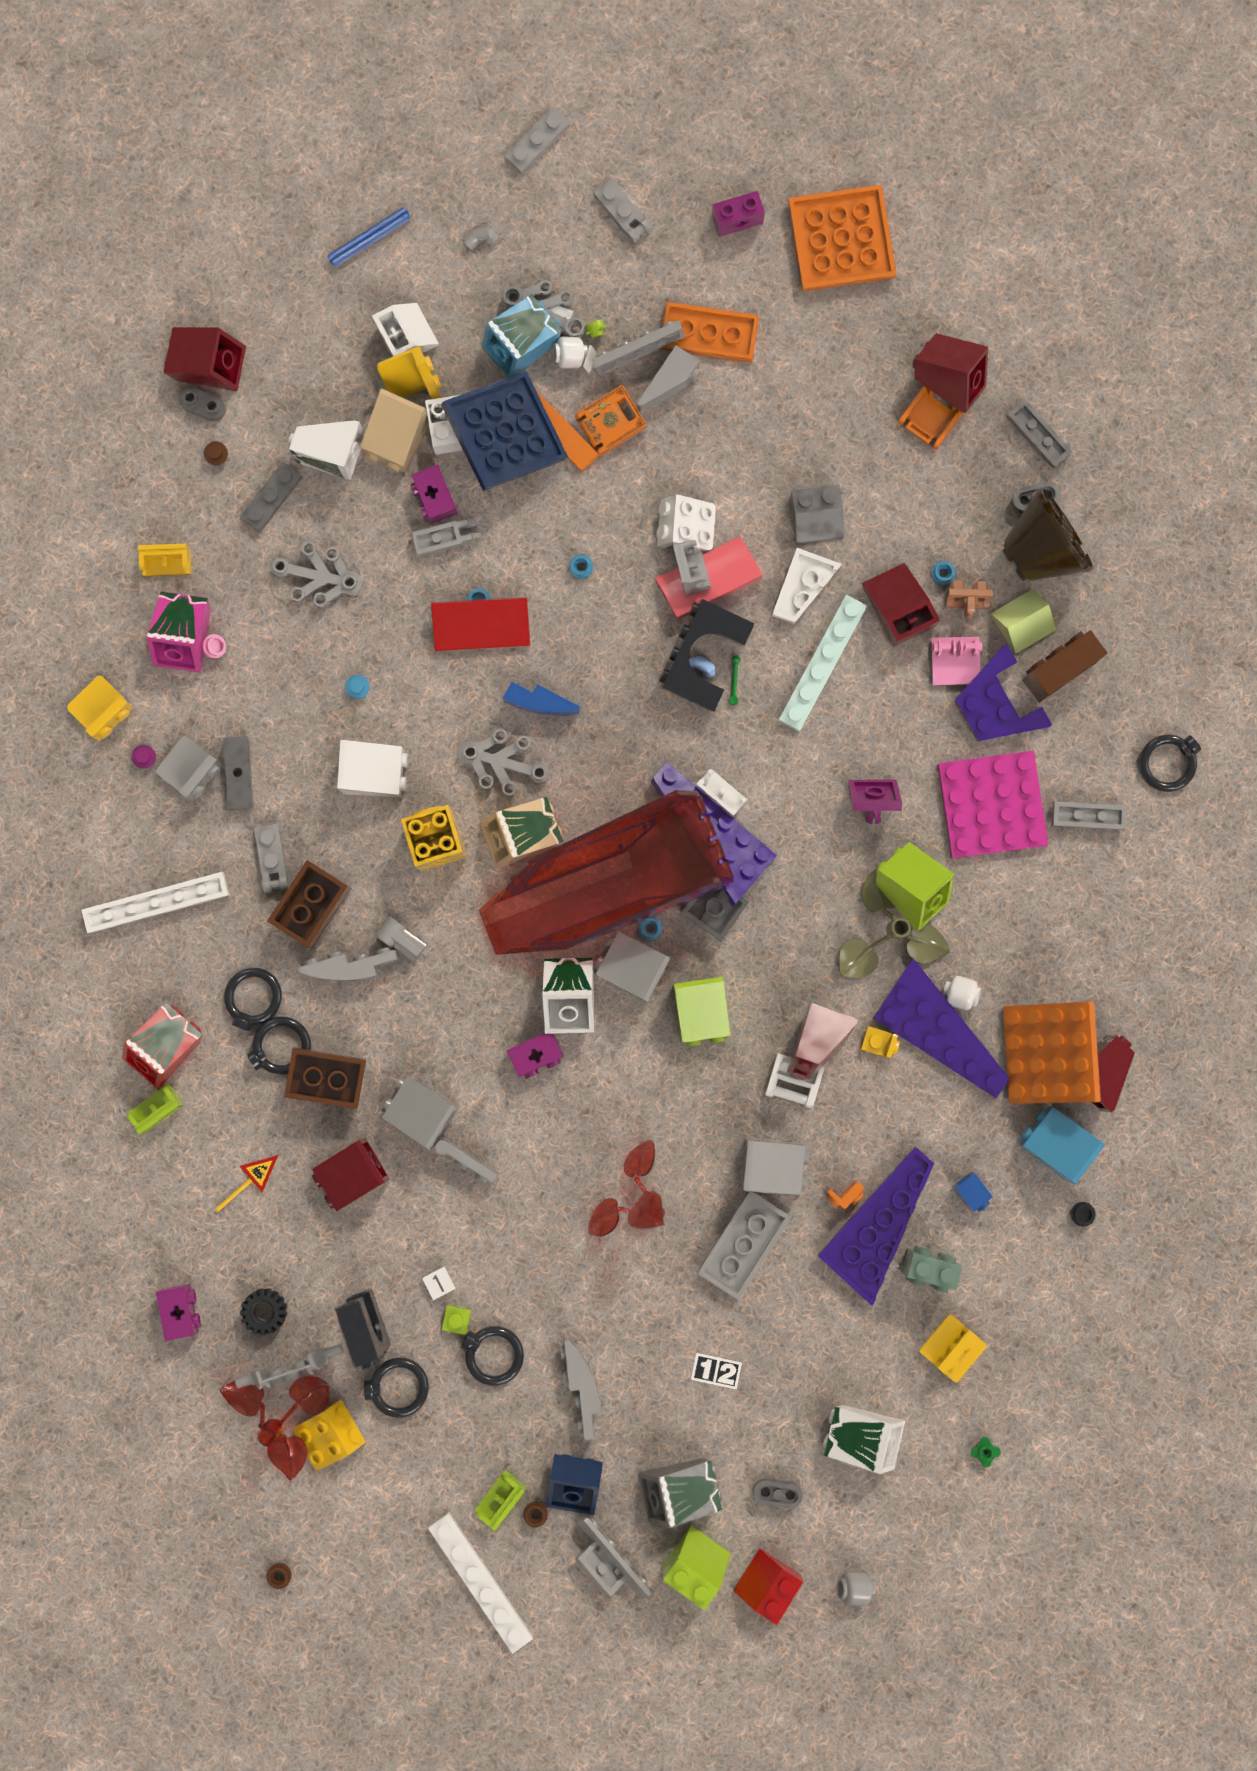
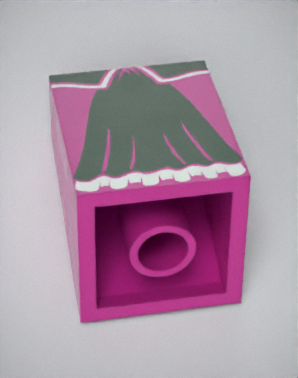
(179, 631)

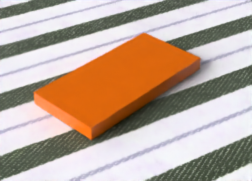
(714, 332)

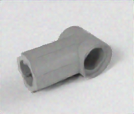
(396, 936)

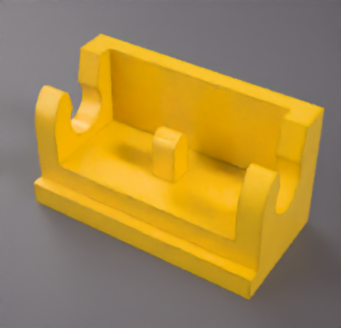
(165, 559)

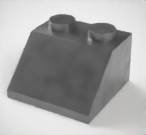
(817, 514)

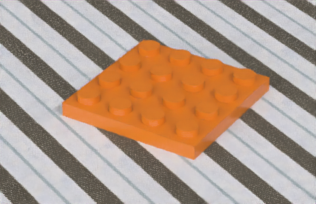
(842, 238)
(1052, 1053)

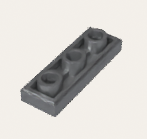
(238, 758)

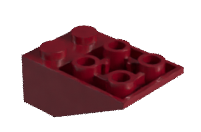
(900, 604)

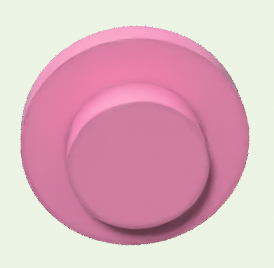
(214, 646)

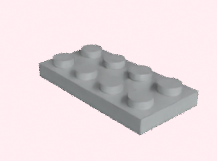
(744, 1244)

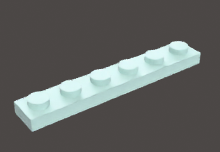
(822, 663)

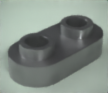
(201, 404)
(1029, 491)
(777, 1492)

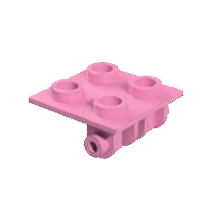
(955, 660)

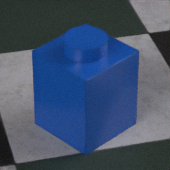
(973, 1192)

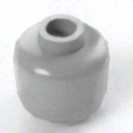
(856, 1588)

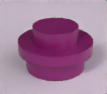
(143, 756)

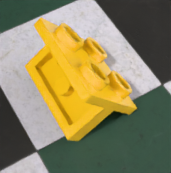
(953, 1348)

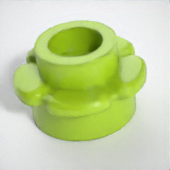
(595, 328)

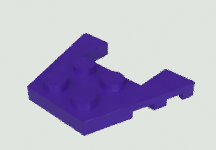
(988, 706)

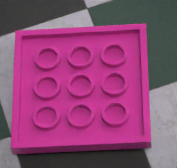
(992, 804)

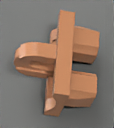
(969, 599)

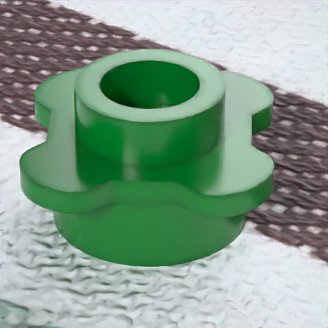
(984, 1444)

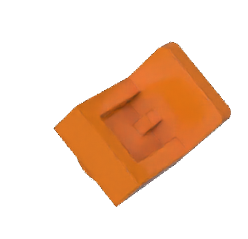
(850, 1195)

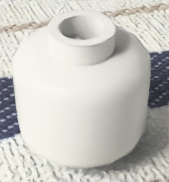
(569, 352)
(962, 992)

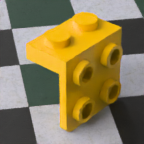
(409, 374)
(99, 708)
(330, 1435)

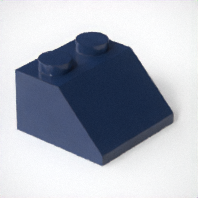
(574, 1484)

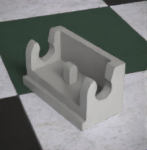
(691, 567)

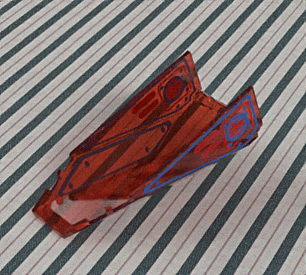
(610, 878)

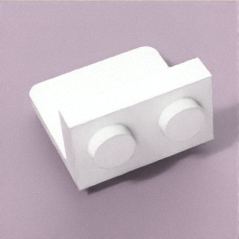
(686, 520)

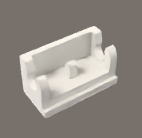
(721, 792)

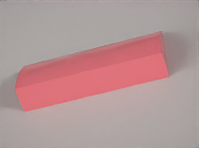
(728, 569)

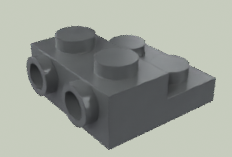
(714, 913)

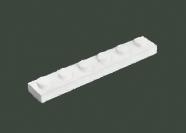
(155, 902)
(480, 1582)

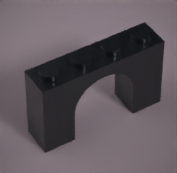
(679, 677)
(363, 1329)

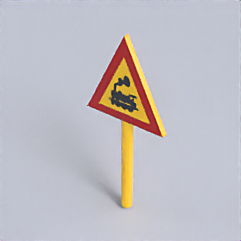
(258, 1173)

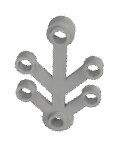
(548, 303)
(319, 576)
(500, 761)

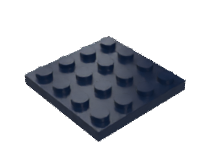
(504, 430)

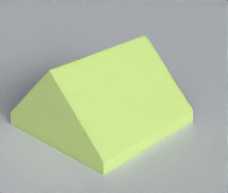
(1024, 621)

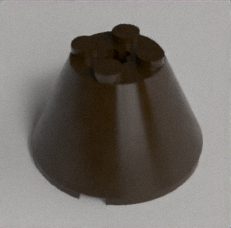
(1045, 542)

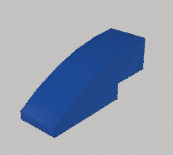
(539, 701)

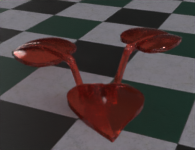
(646, 1212)
(285, 1453)

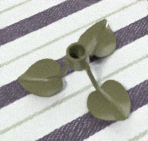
(924, 946)

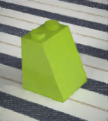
(915, 884)
(702, 1011)
(696, 1567)

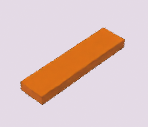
(577, 449)

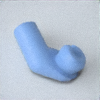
(704, 665)

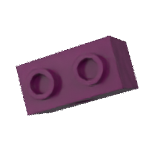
(738, 213)
(439, 507)
(520, 1055)
(174, 1324)

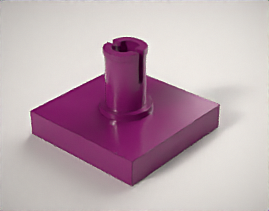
(874, 797)

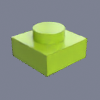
(456, 1319)

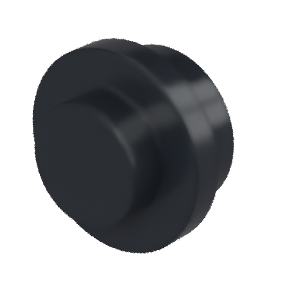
(1083, 1214)

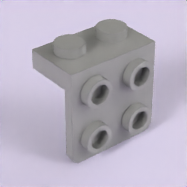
(188, 768)

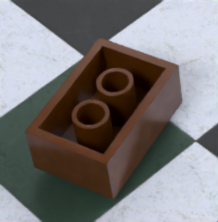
(1064, 665)
(309, 904)
(325, 1077)

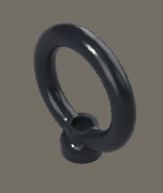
(1188, 747)
(243, 1020)
(257, 1056)
(471, 1343)
(373, 1392)

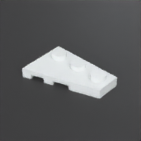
(802, 584)

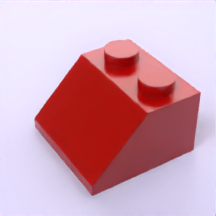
(768, 1586)

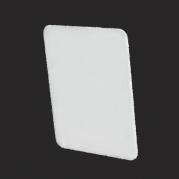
(589, 357)

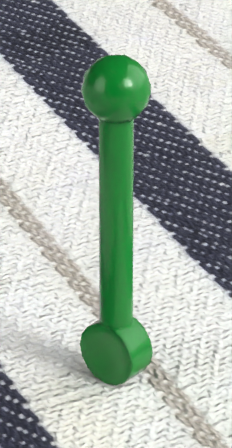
(733, 700)

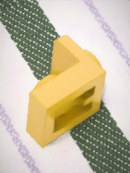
(880, 1042)

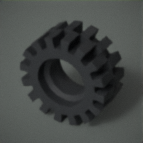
(256, 1324)

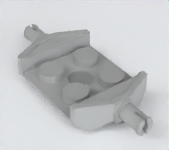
(265, 1378)

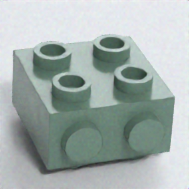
(939, 1270)

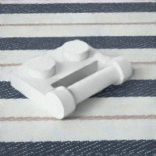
(780, 1072)

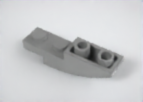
(340, 968)
(581, 1378)

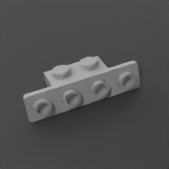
(606, 1565)

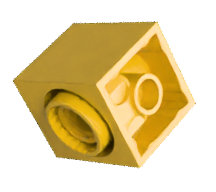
(433, 837)

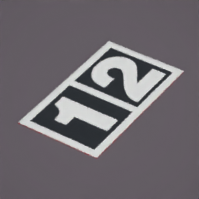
(716, 1371)

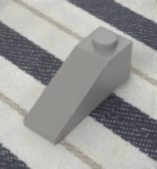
(671, 378)

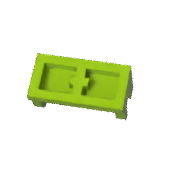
(154, 1109)
(500, 1499)

